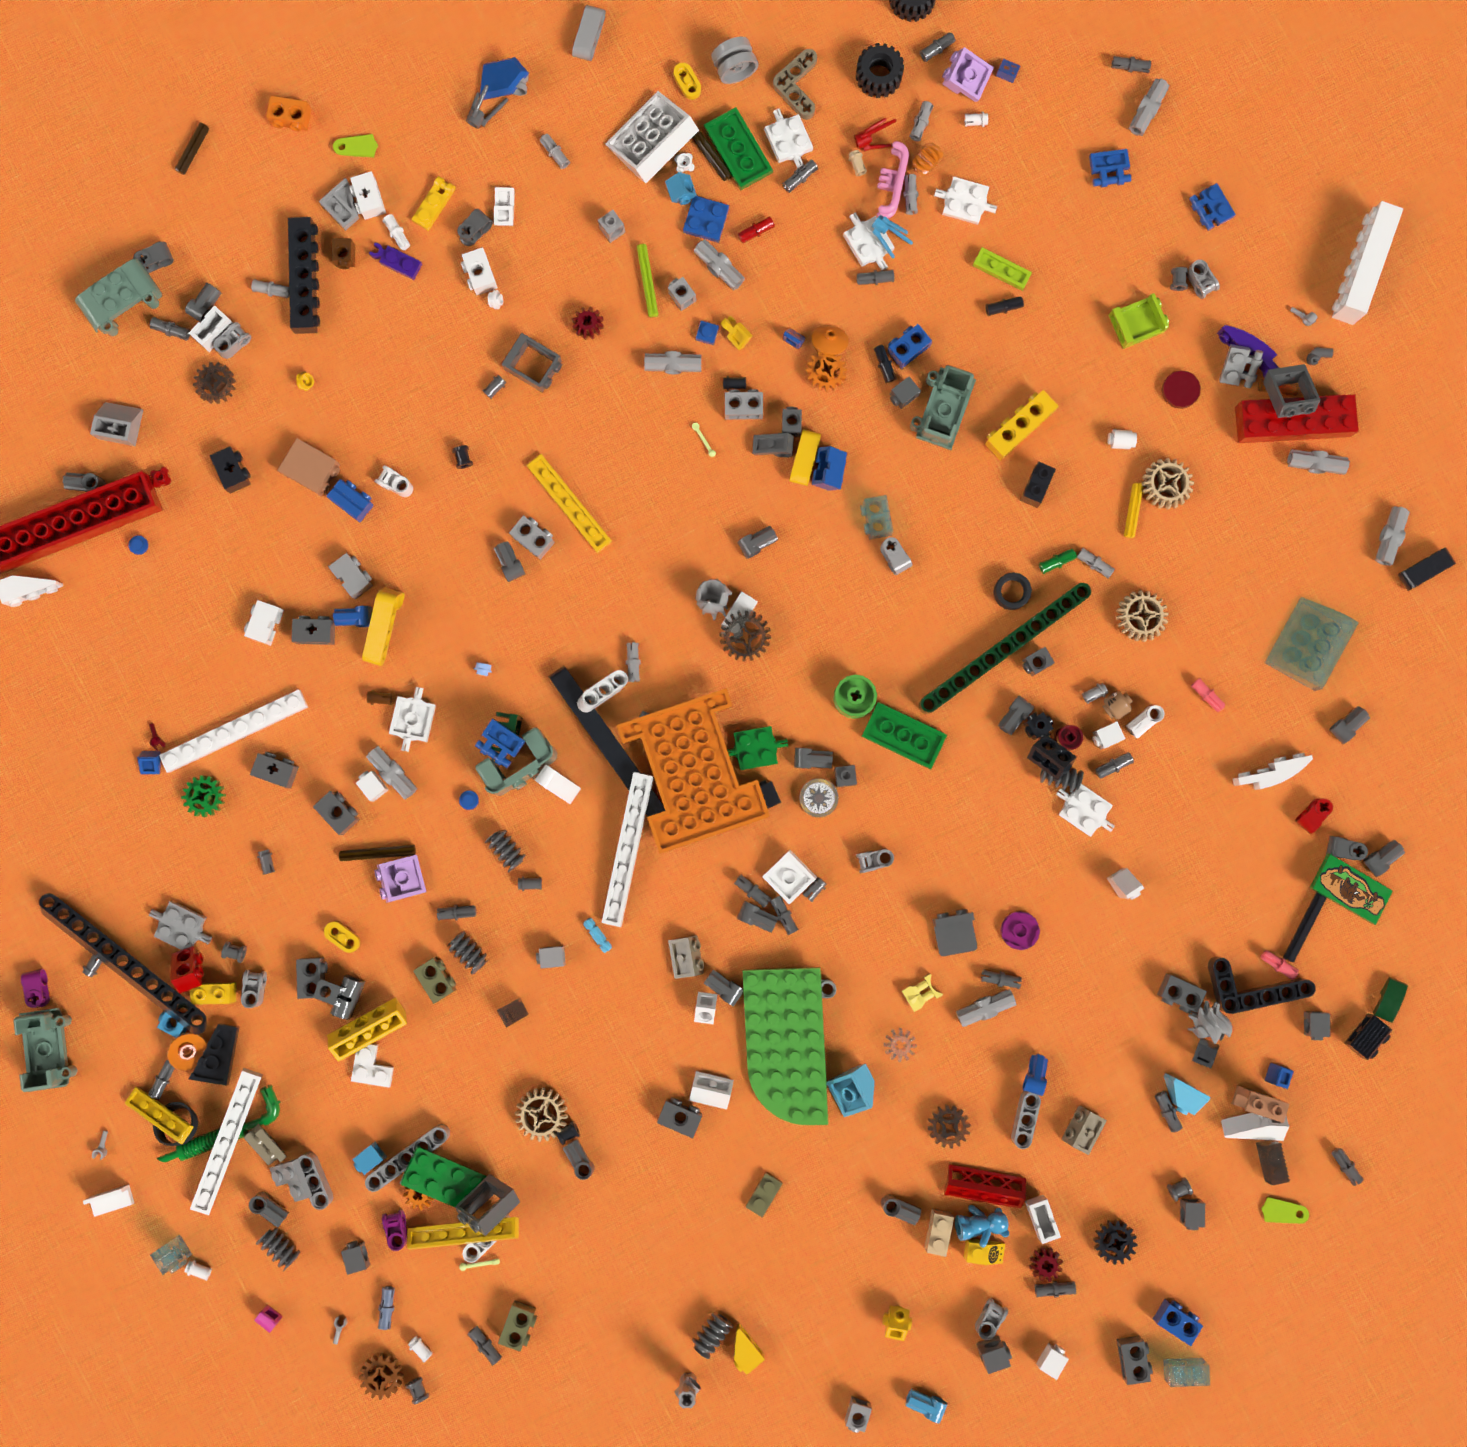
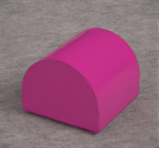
(268, 1318)

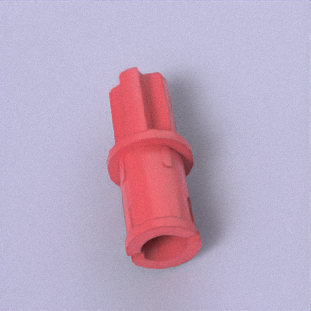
(1208, 695)
(1280, 964)

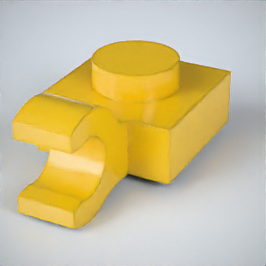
(737, 332)

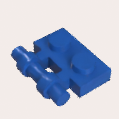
(1110, 161)
(1217, 205)
(503, 738)

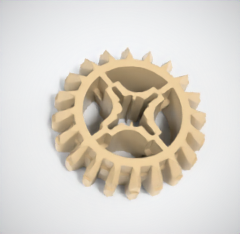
(1163, 477)
(1142, 623)
(533, 1112)

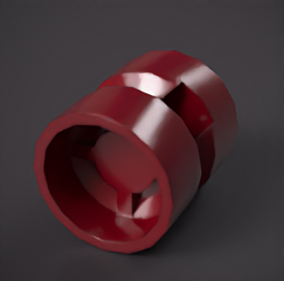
(1069, 737)

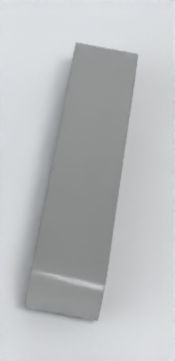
(398, 1160)

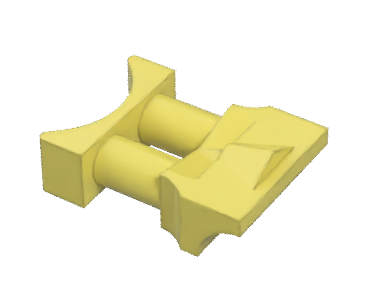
(917, 1000)

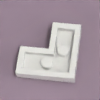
(367, 1071)

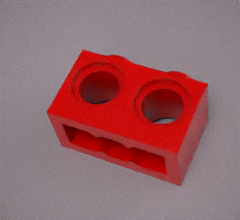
(186, 969)

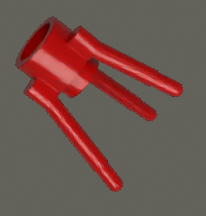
(864, 137)

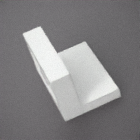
(711, 1090)
(110, 1200)

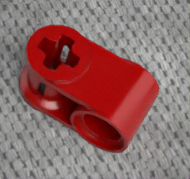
(1312, 817)

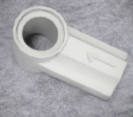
(1144, 721)

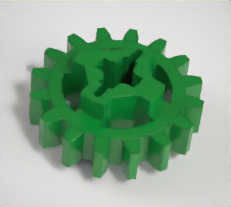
(199, 789)

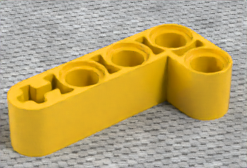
(381, 625)

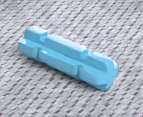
(597, 935)

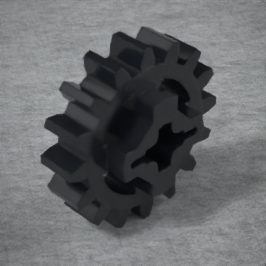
(1107, 1243)

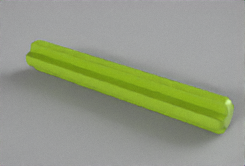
(647, 280)

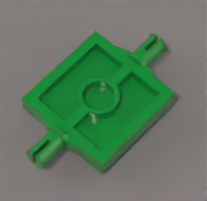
(756, 748)

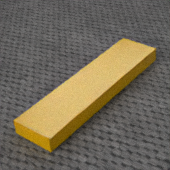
(159, 1115)

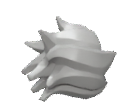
(712, 597)
(1210, 1023)

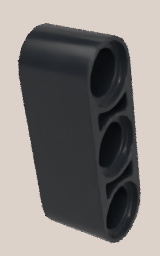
(1426, 569)

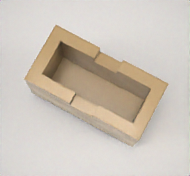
(939, 1232)

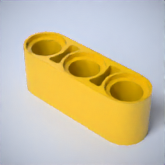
(805, 457)

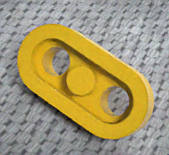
(688, 82)
(342, 937)

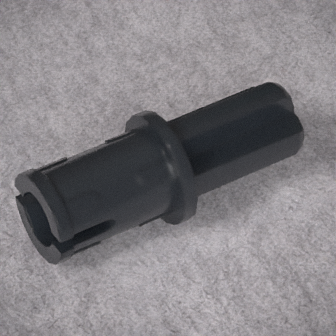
(1004, 306)
(884, 364)

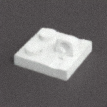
(789, 877)

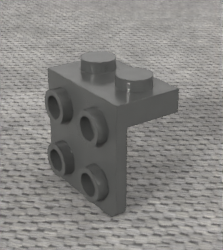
(955, 932)

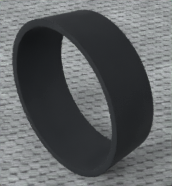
(160, 1135)

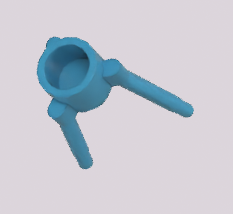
(882, 225)

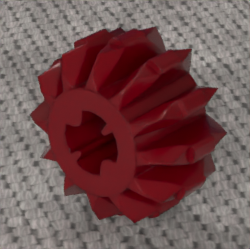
(579, 323)
(1053, 1267)

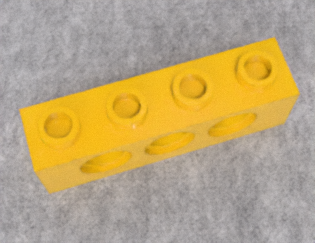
(1046, 407)
(366, 1029)

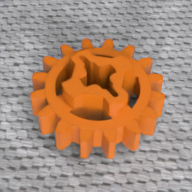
(819, 375)

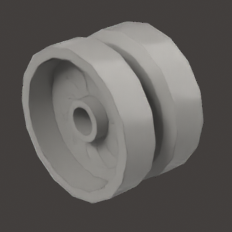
(734, 60)

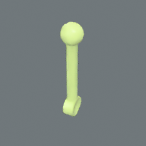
(695, 426)
(463, 1266)

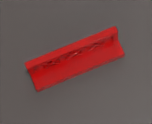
(988, 1193)

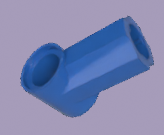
(358, 616)
(1035, 1078)

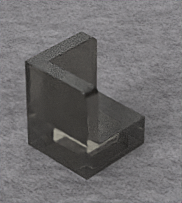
(512, 1012)

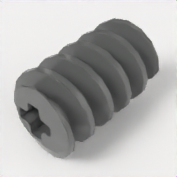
(1070, 779)
(505, 849)
(467, 952)
(278, 1248)
(712, 1335)

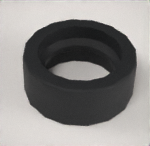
(1012, 605)

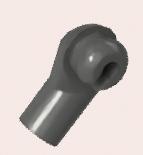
(1317, 353)

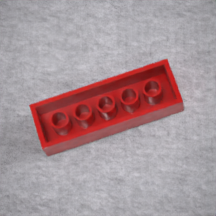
(1332, 419)

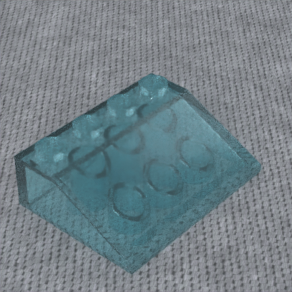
(1311, 643)

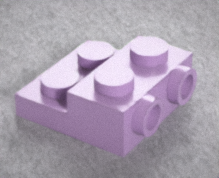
(967, 74)
(400, 879)

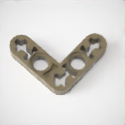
(790, 83)

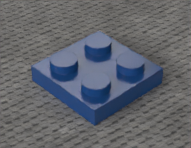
(706, 219)

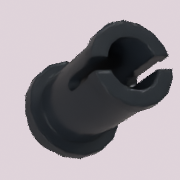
(734, 383)

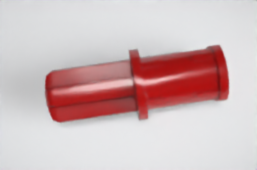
(756, 229)

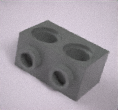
(305, 977)
(1183, 989)
(1130, 1361)

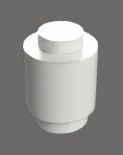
(1122, 439)

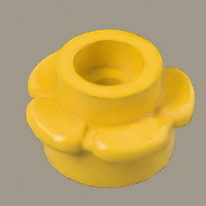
(308, 381)

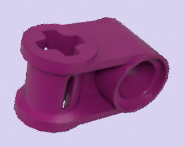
(34, 986)
(395, 1228)

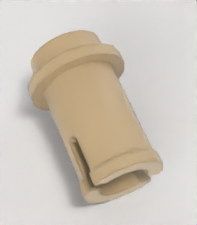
(857, 162)

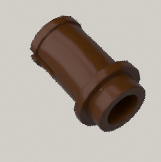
(379, 697)

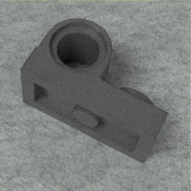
(776, 444)

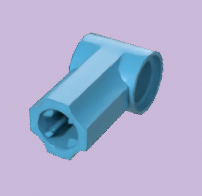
(931, 1407)

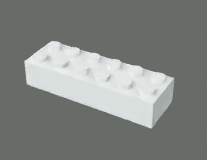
(1366, 263)

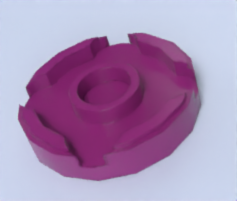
(1020, 930)

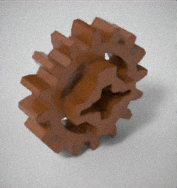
(387, 1369)

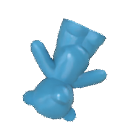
(981, 1224)

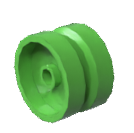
(862, 688)

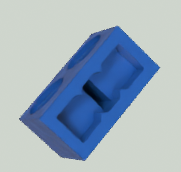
(912, 349)
(1176, 1324)

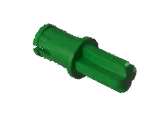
(1057, 561)

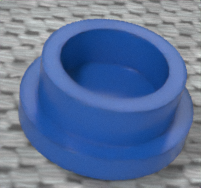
(138, 545)
(469, 800)

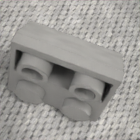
(117, 424)

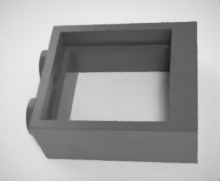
(516, 353)
(1291, 375)
(478, 1196)

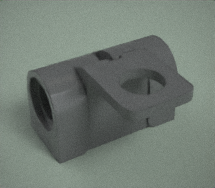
(343, 997)

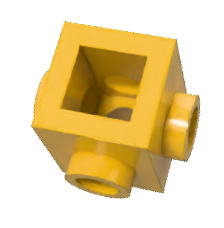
(897, 1322)

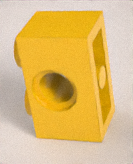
(214, 993)

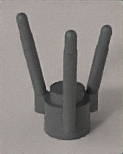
(476, 116)

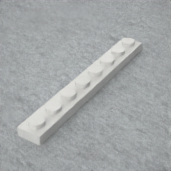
(233, 731)
(627, 849)
(226, 1141)

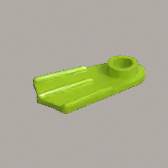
(356, 146)
(1283, 1211)

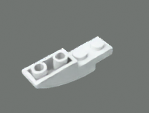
(1279, 772)

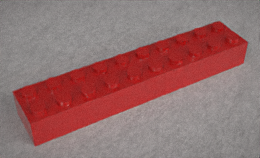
(77, 520)

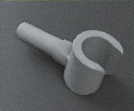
(1307, 319)
(101, 1148)
(338, 1329)

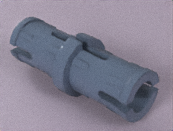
(386, 1308)

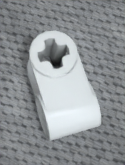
(392, 480)

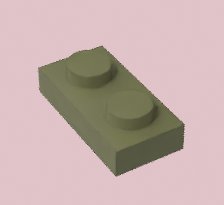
(764, 1194)

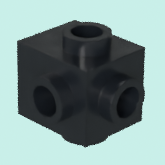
(1031, 725)

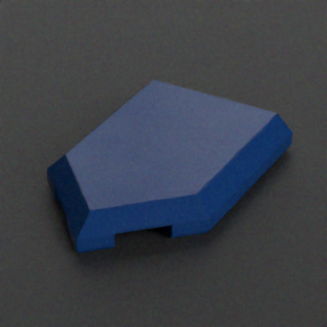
(502, 77)

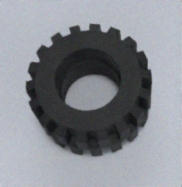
(912, 8)
(879, 84)

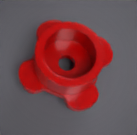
(166, 480)

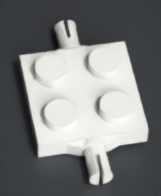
(788, 138)
(965, 200)
(865, 244)
(412, 719)
(1085, 810)

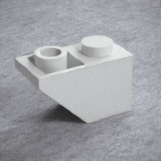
(1125, 884)

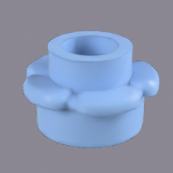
(483, 669)

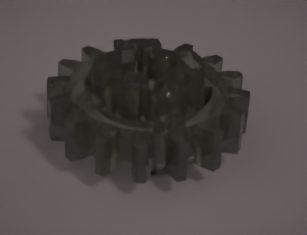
(220, 388)
(954, 1119)

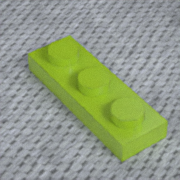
(1002, 269)

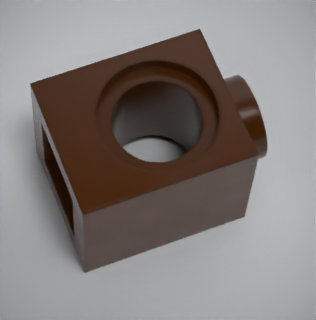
(342, 245)

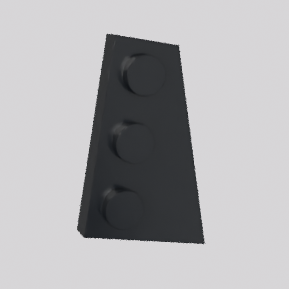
(218, 1056)

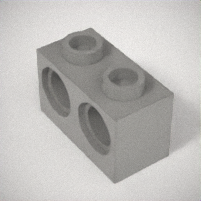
(743, 411)
(529, 540)

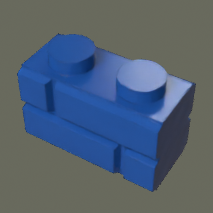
(350, 500)

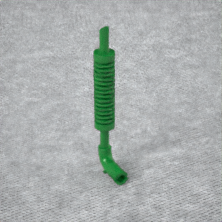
(206, 1141)

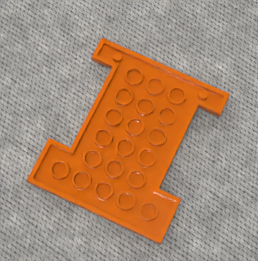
(693, 773)

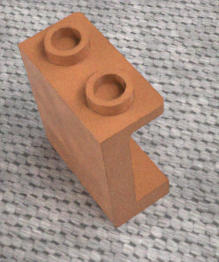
(309, 467)
(1260, 1104)

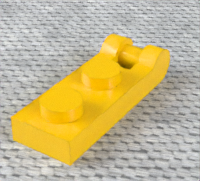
(433, 204)

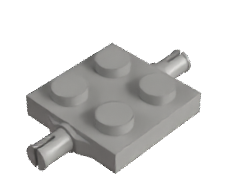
(180, 926)

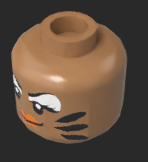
(1117, 705)

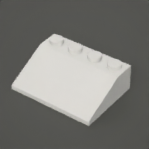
(652, 136)

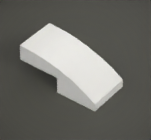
(504, 206)
(742, 603)

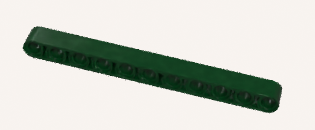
(1013, 644)

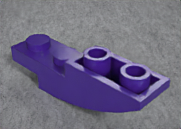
(1234, 336)

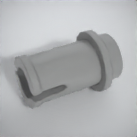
(1095, 693)

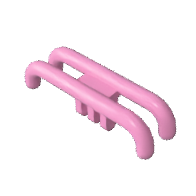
(893, 180)

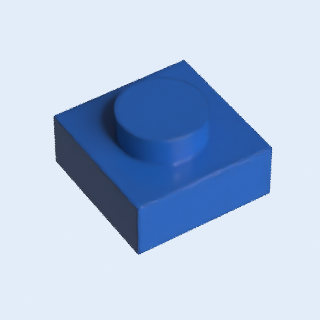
(707, 333)

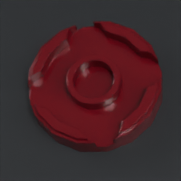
(1181, 389)

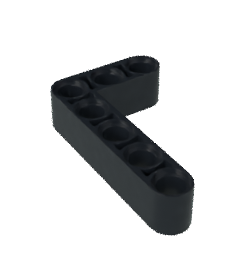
(1255, 994)

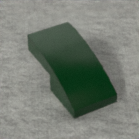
(1391, 999)

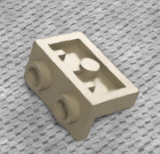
(686, 957)
(1083, 1130)
(264, 1145)

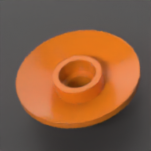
(829, 340)
(186, 1059)

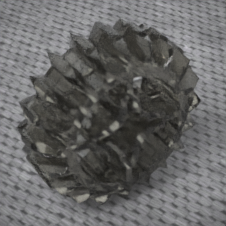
(737, 636)

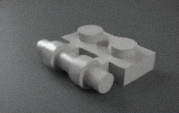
(1235, 363)

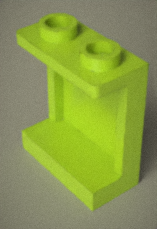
(1139, 321)

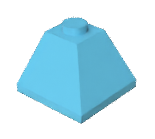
(853, 1090)
(1184, 1096)

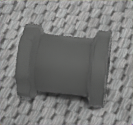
(1179, 279)
(234, 952)
(1180, 1189)
(417, 1390)

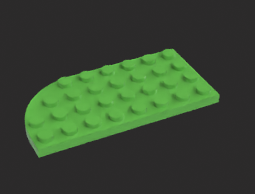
(787, 1042)

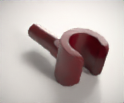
(155, 740)

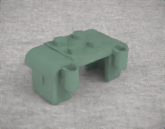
(116, 295)
(945, 406)
(496, 781)
(44, 1049)

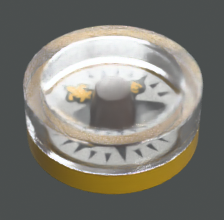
(818, 798)

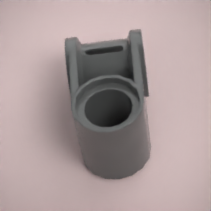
(474, 227)
(155, 256)
(1344, 848)

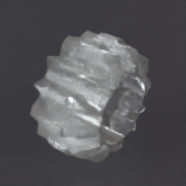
(903, 1038)

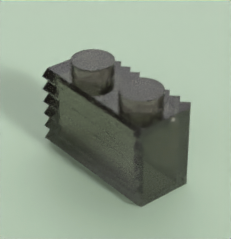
(1272, 1162)

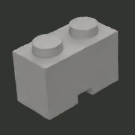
(355, 579)

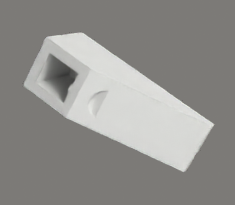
(18, 589)
(1254, 1127)

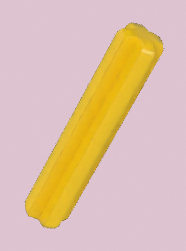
(1133, 510)

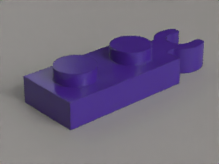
(397, 261)

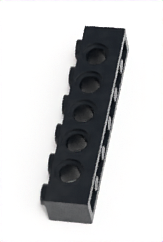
(298, 228)

